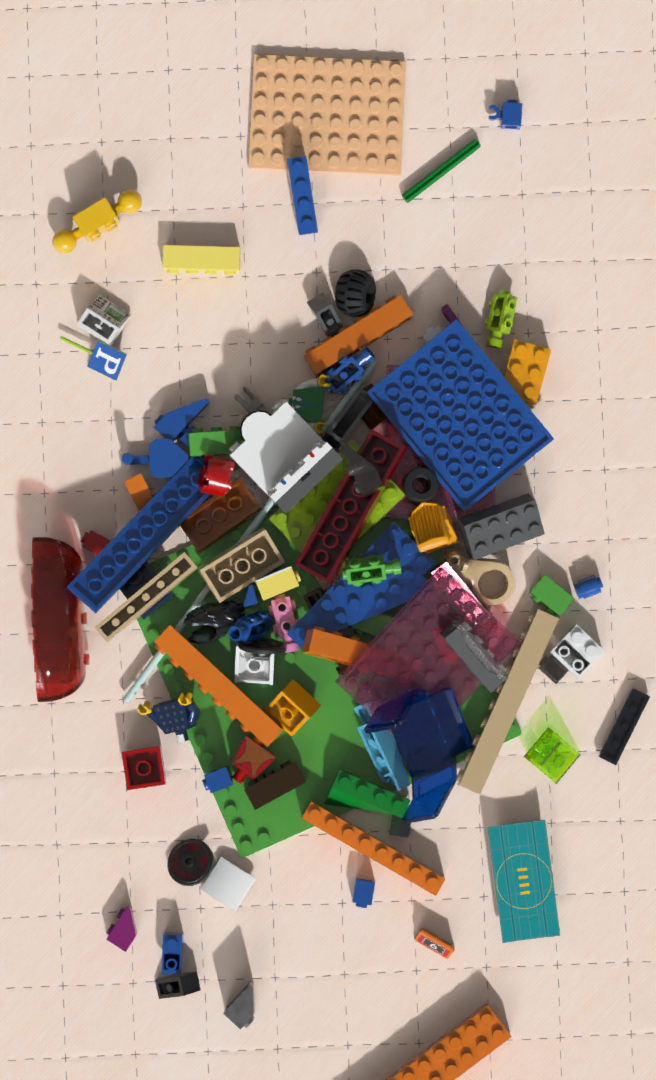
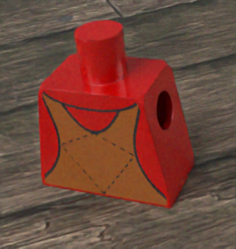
(250, 760)

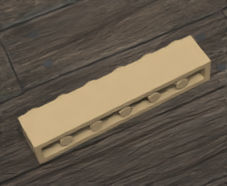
(146, 597)

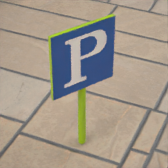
(103, 359)

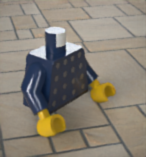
(173, 715)

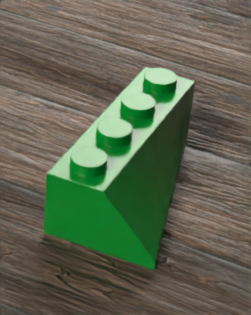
(364, 795)

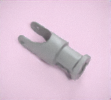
(254, 404)

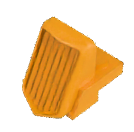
(432, 527)

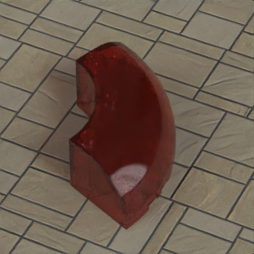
(57, 620)

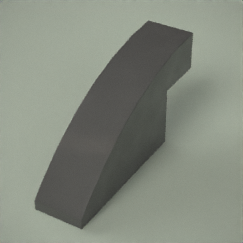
(348, 419)

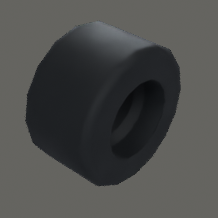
(426, 474)

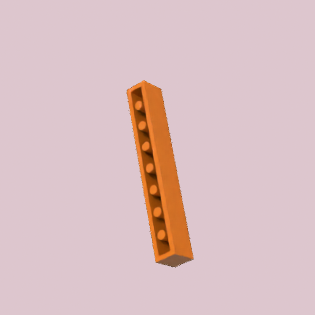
(222, 689)
(373, 847)

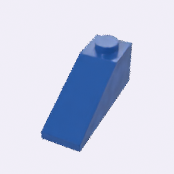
(177, 420)

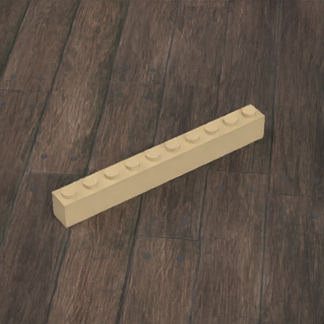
(507, 702)

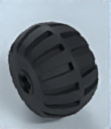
(355, 293)

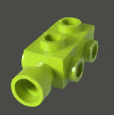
(500, 317)

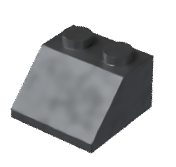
(242, 1007)

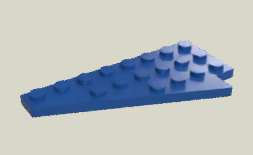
(348, 605)

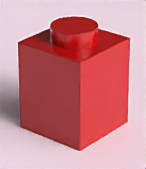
(94, 542)

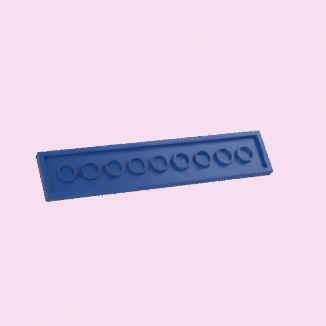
(140, 537)

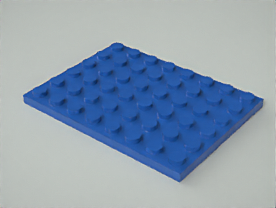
(460, 415)

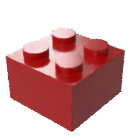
(144, 768)

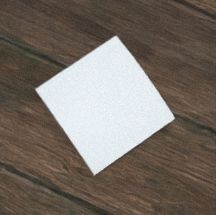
(228, 883)

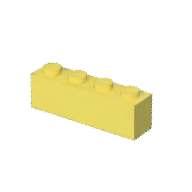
(201, 259)

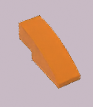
(139, 490)

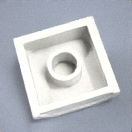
(253, 671)

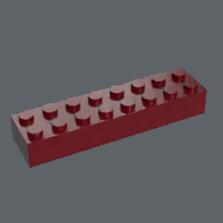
(348, 512)

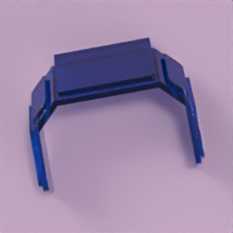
(429, 738)

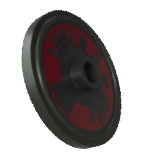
(263, 646)
(190, 862)

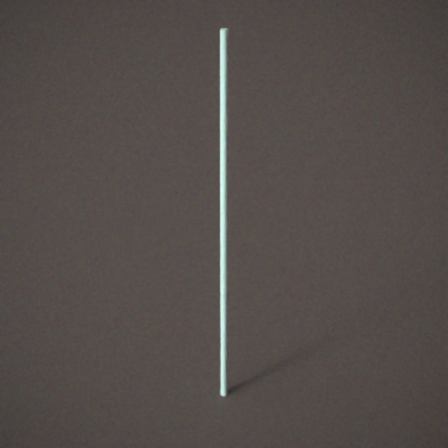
(251, 529)

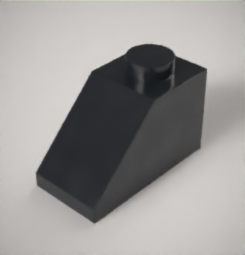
(177, 985)

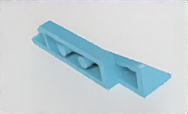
(383, 752)

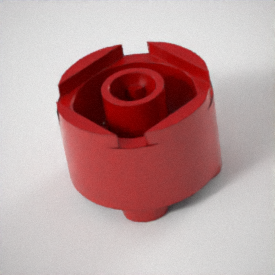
(215, 475)

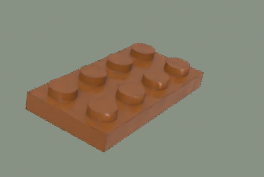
(220, 516)

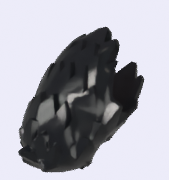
(216, 620)

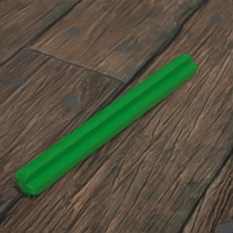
(441, 170)

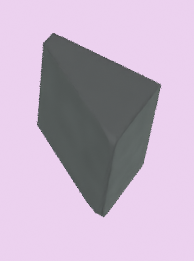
(399, 828)

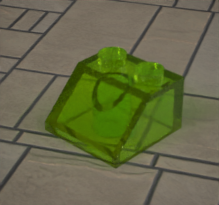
(552, 755)

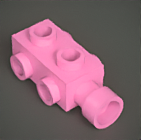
(283, 617)

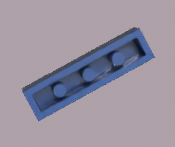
(302, 195)

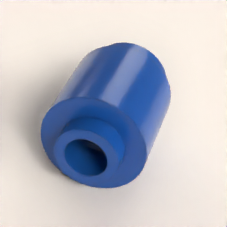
(588, 587)

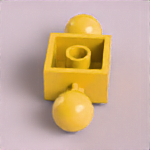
(96, 220)

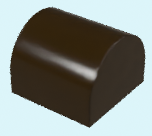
(312, 597)

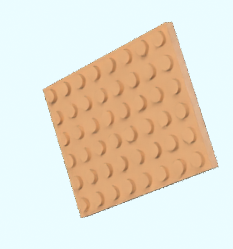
(331, 111)

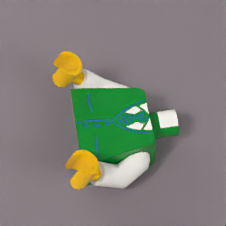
(308, 402)

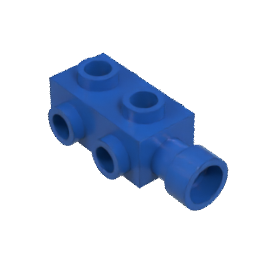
(346, 373)
(250, 627)

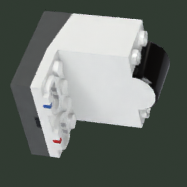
(282, 454)

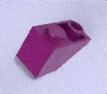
(124, 931)

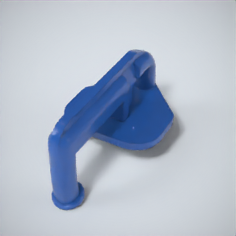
(164, 458)

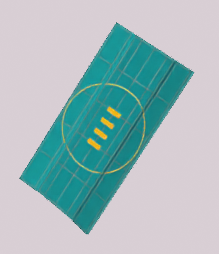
(523, 881)

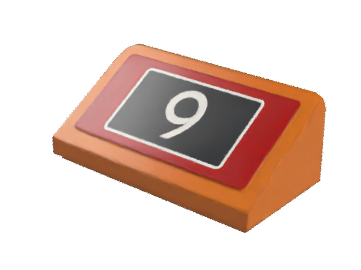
(434, 943)

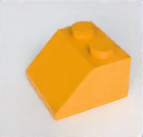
(292, 707)

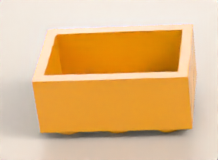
(527, 370)

